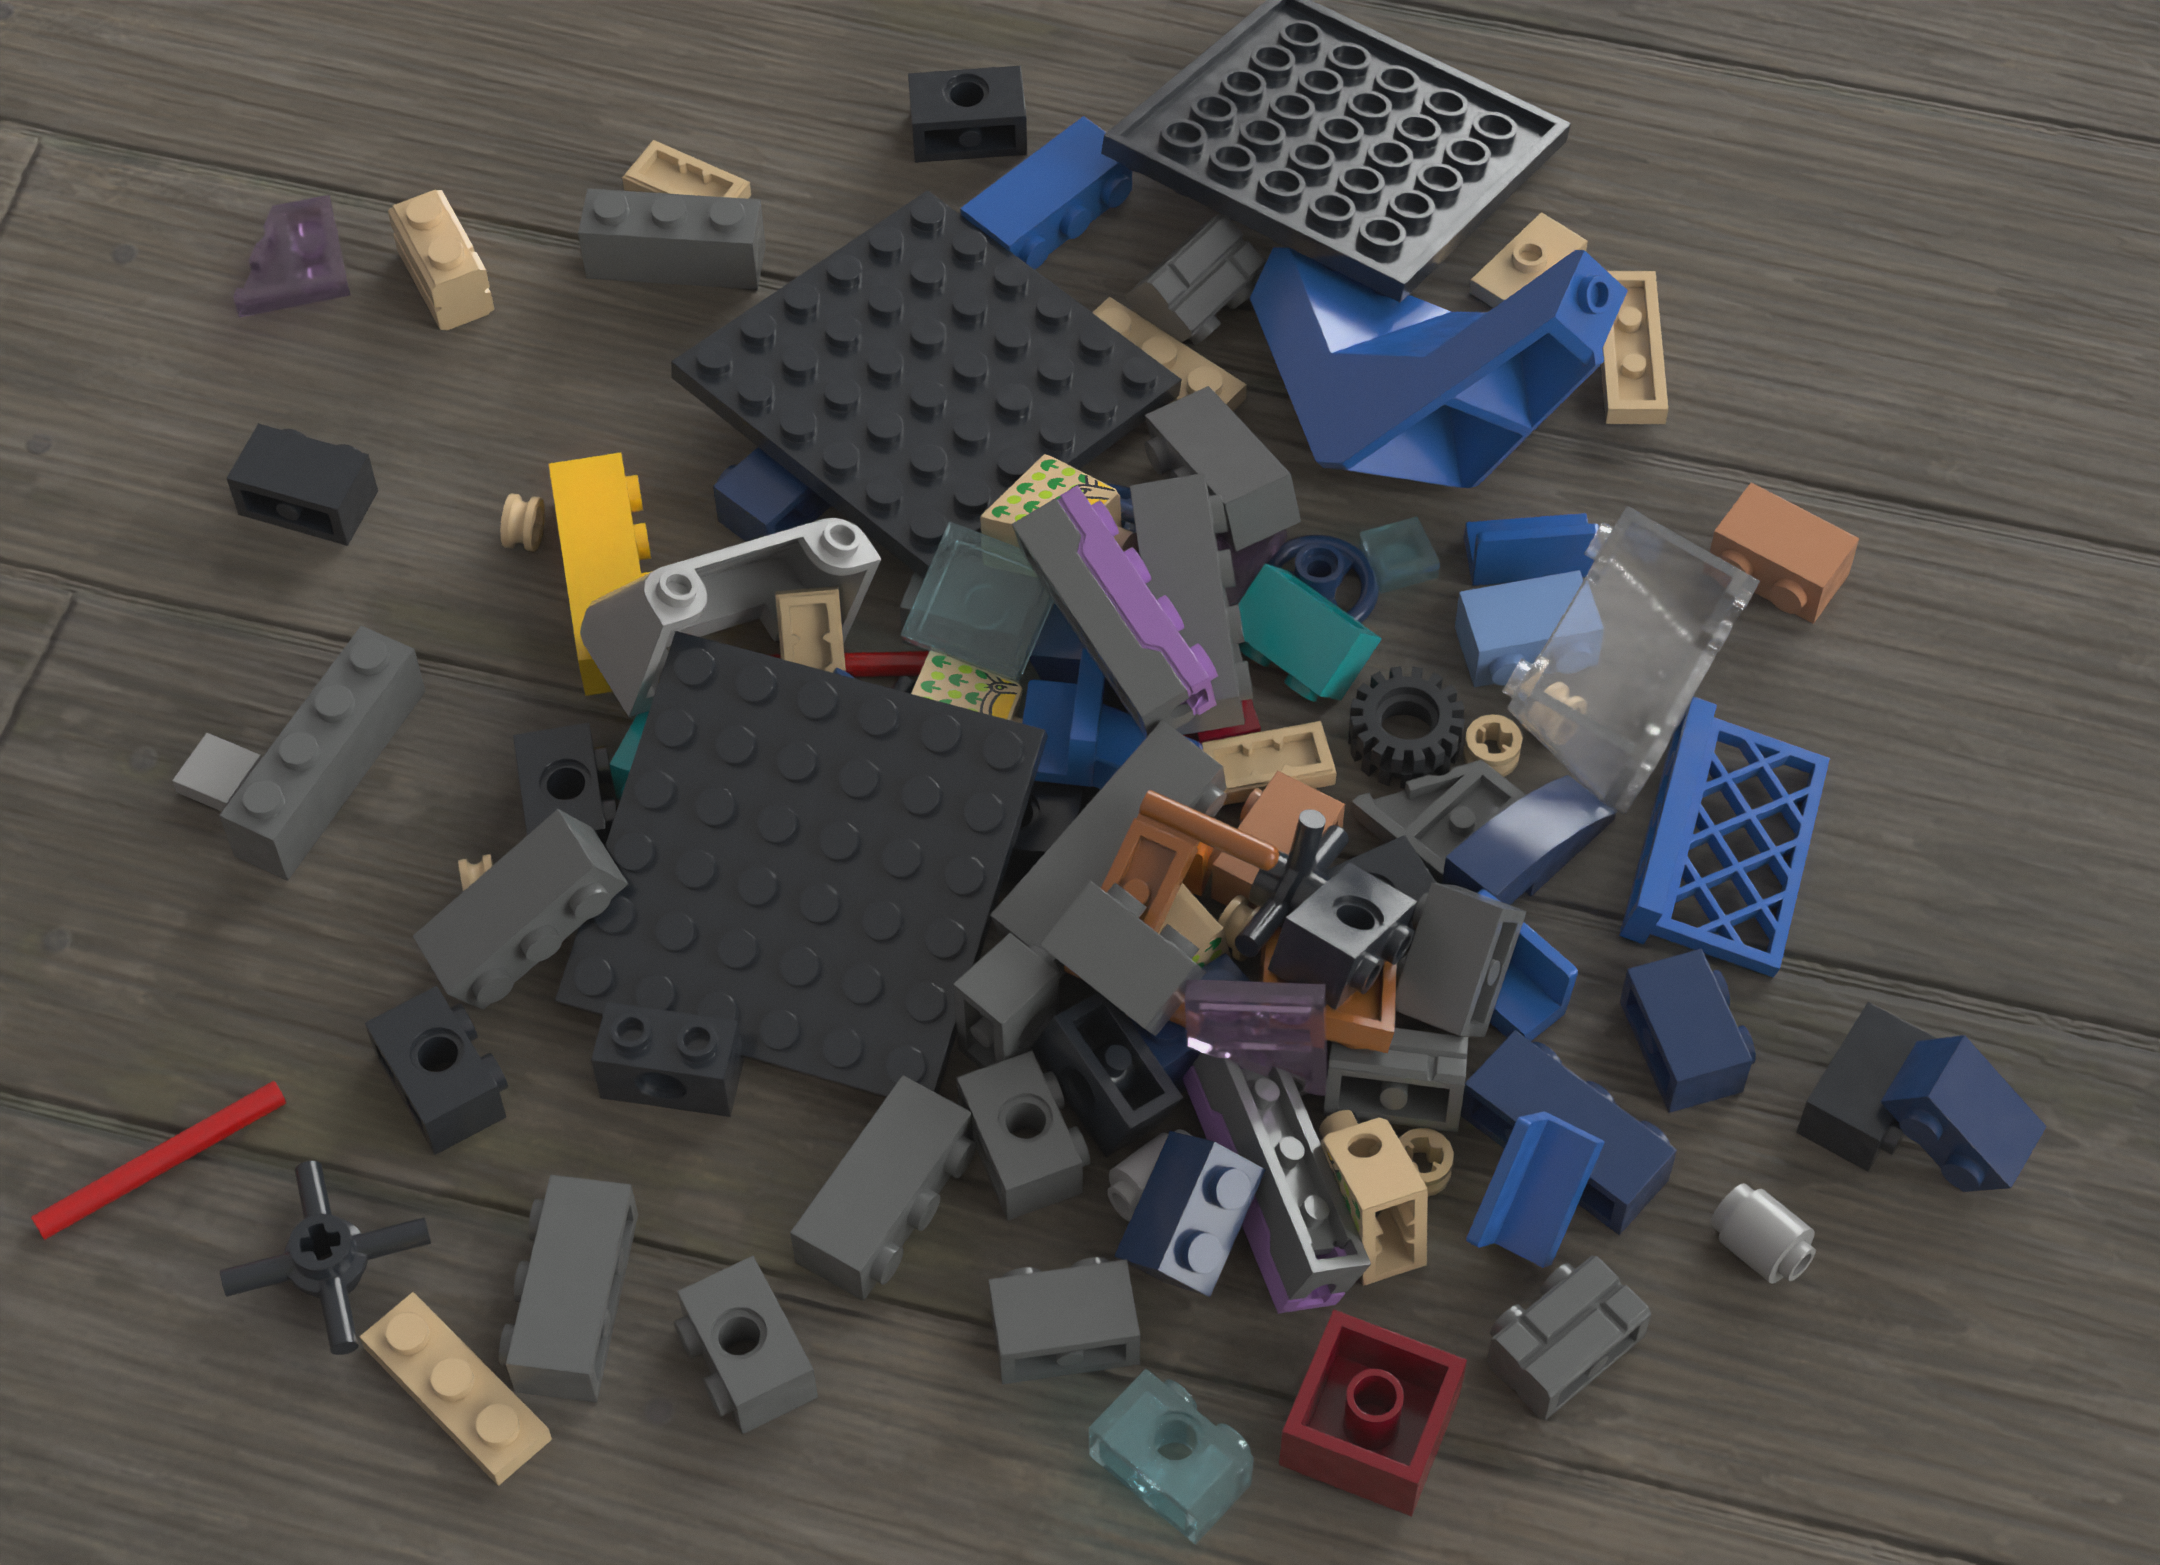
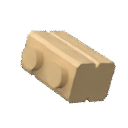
(441, 260)

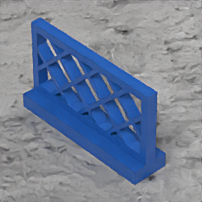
(1671, 837)

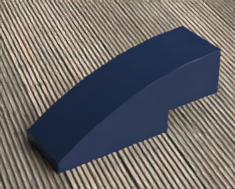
(1528, 841)

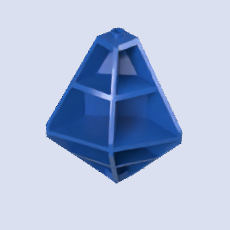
(1425, 386)

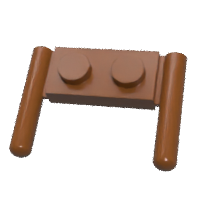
(1162, 850)

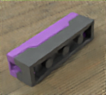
(1115, 612)
(1298, 1212)

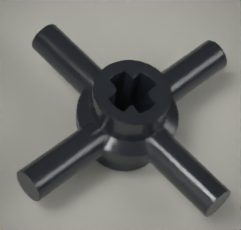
(1292, 879)
(329, 1278)

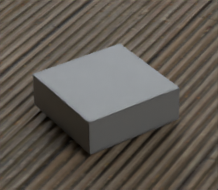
(215, 771)

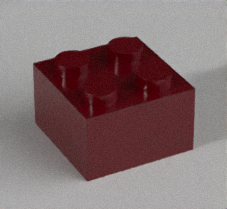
(1372, 1412)

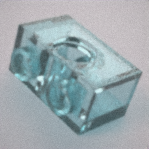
(1185, 1491)

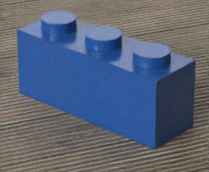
(1051, 194)

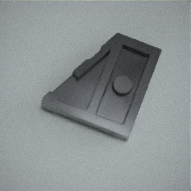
(1438, 810)

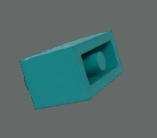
(1303, 635)

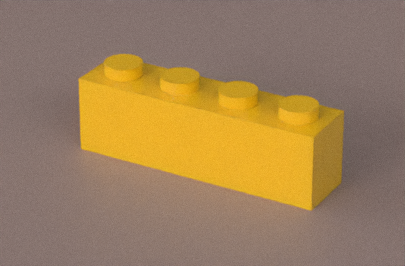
(597, 540)

